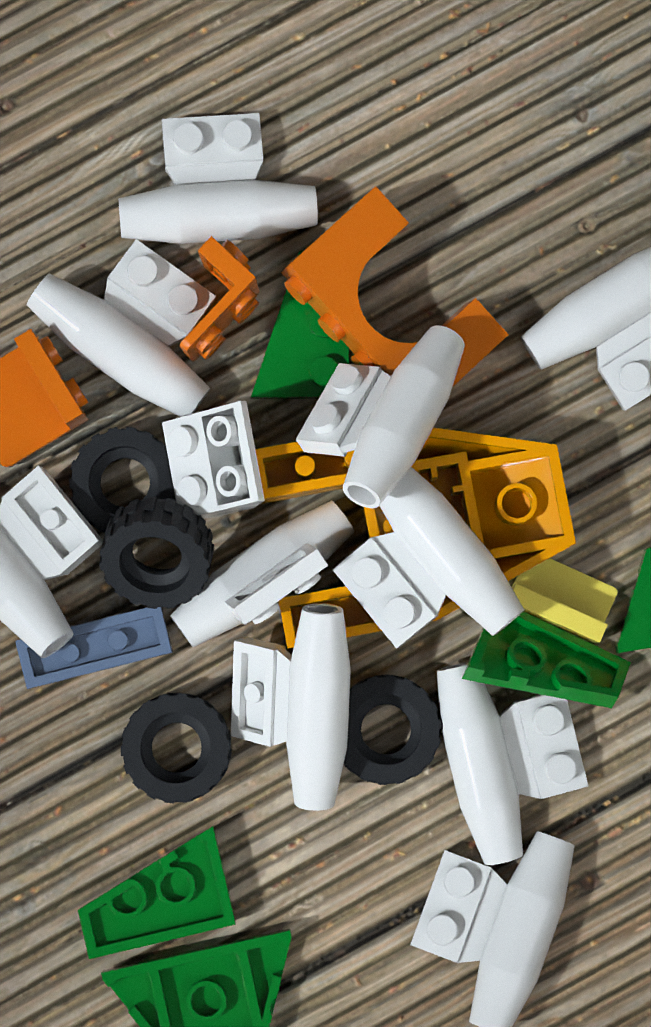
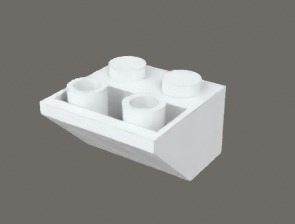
(214, 460)

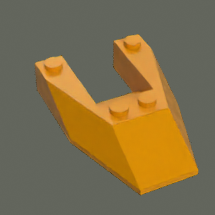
(499, 486)

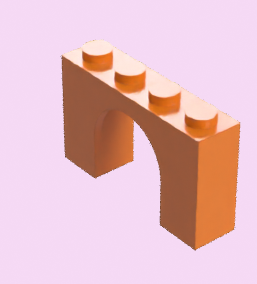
(329, 280)

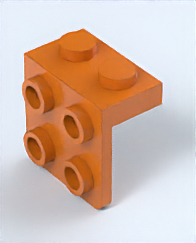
(231, 269)
(35, 399)

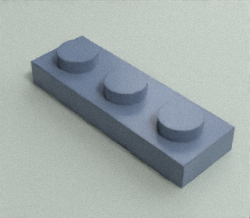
(99, 647)

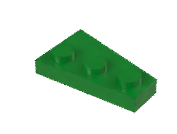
(298, 355)
(547, 662)
(162, 902)

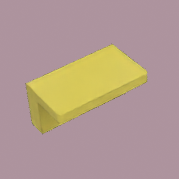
(566, 598)

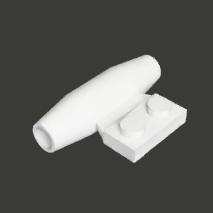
(216, 187)
(607, 315)
(132, 329)
(383, 415)
(39, 541)
(428, 556)
(264, 574)
(298, 701)
(497, 757)
(500, 924)

